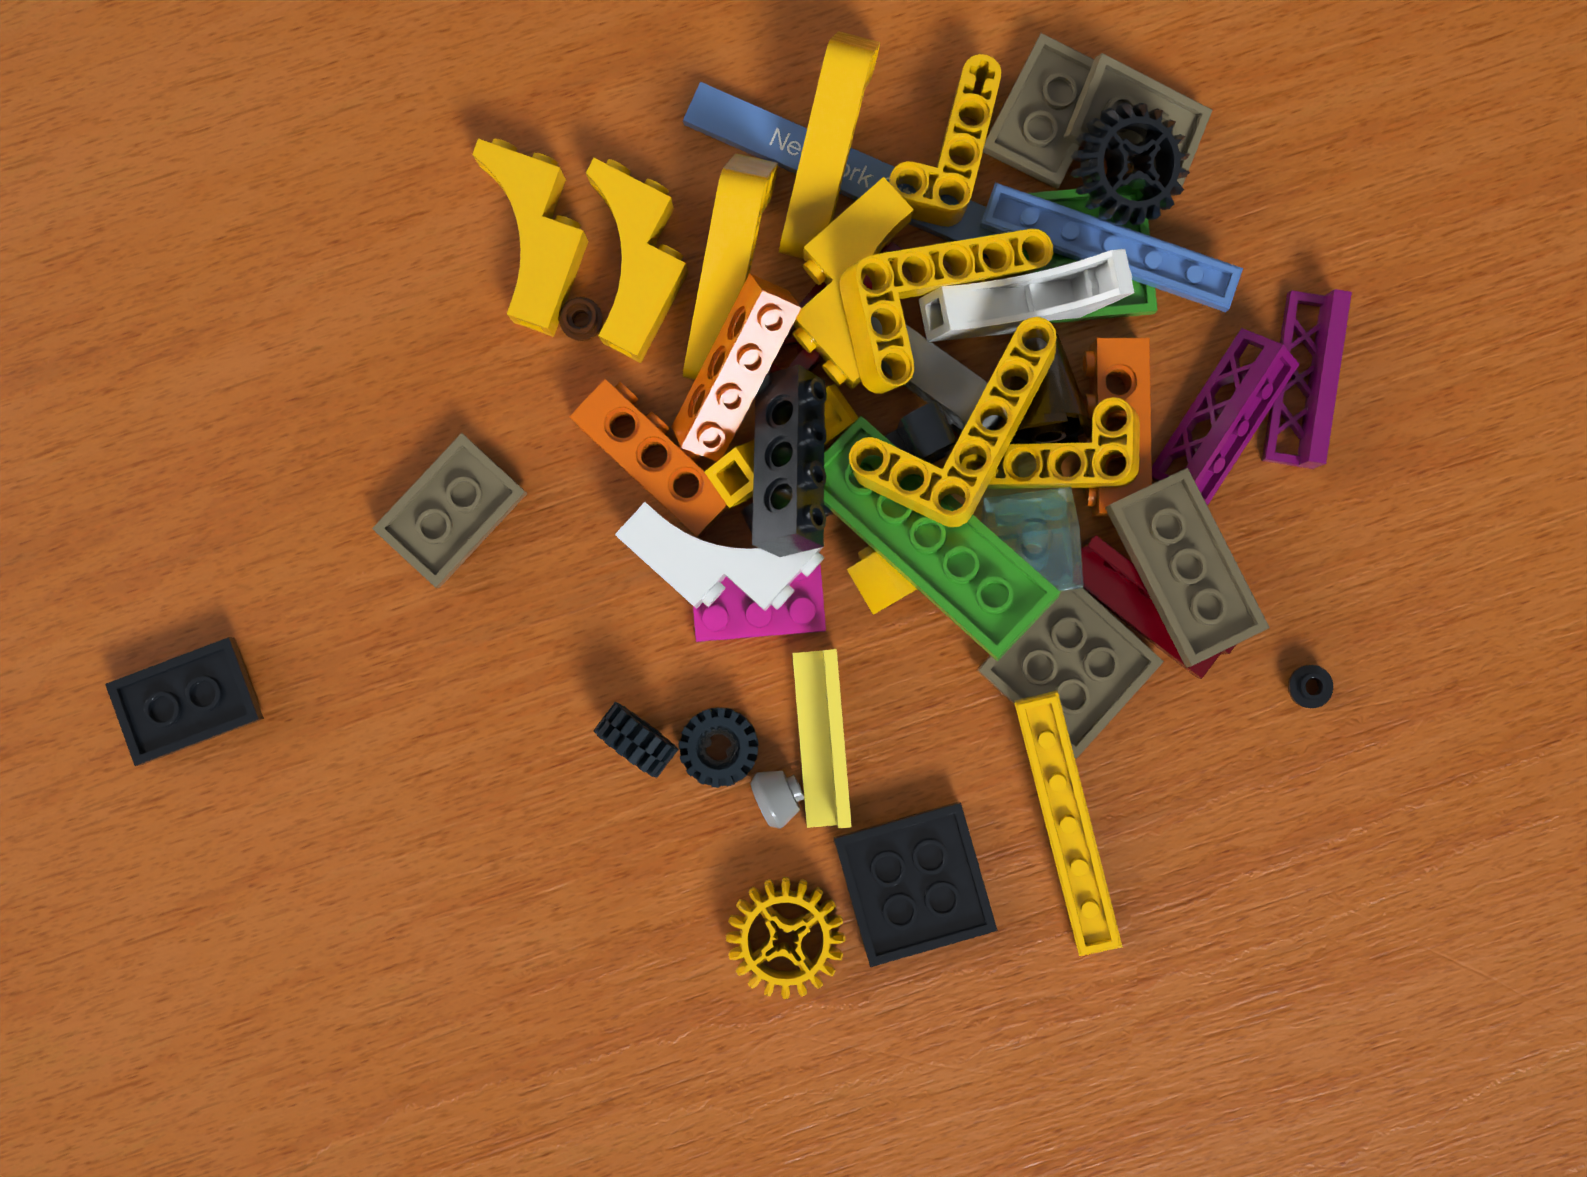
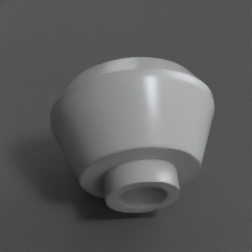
(777, 796)

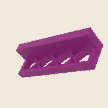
(1322, 382)
(1238, 415)

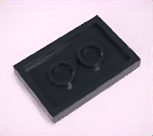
(184, 701)

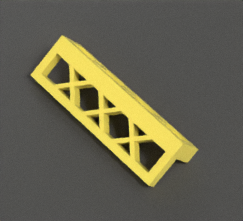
(822, 739)

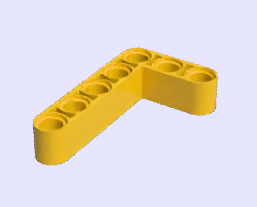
(828, 139)
(740, 200)
(928, 275)
(974, 438)

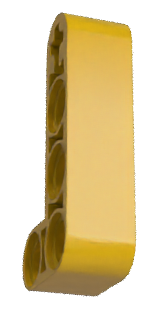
(960, 141)
(1092, 456)

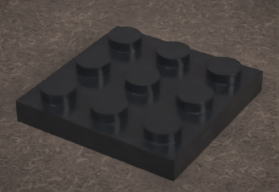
(915, 884)

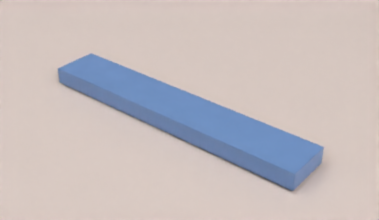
(1085, 236)

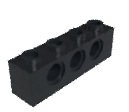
(789, 462)

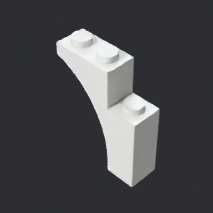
(1003, 304)
(699, 567)

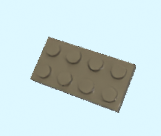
(1187, 567)

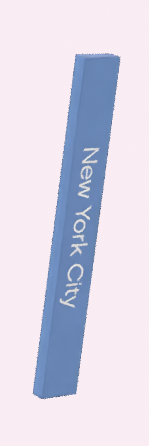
(782, 142)

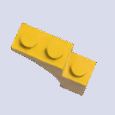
(852, 236)
(549, 247)
(648, 273)

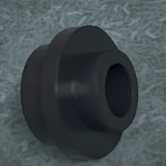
(1298, 691)

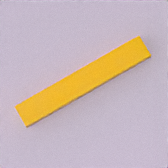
(1068, 823)

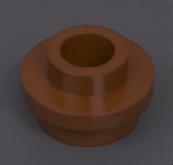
(574, 307)

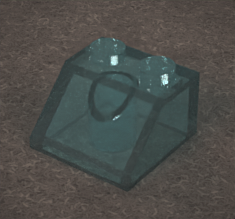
(1042, 531)

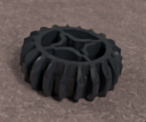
(1155, 184)

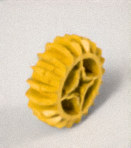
(768, 951)

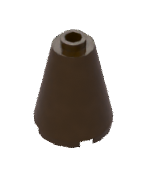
(1058, 407)

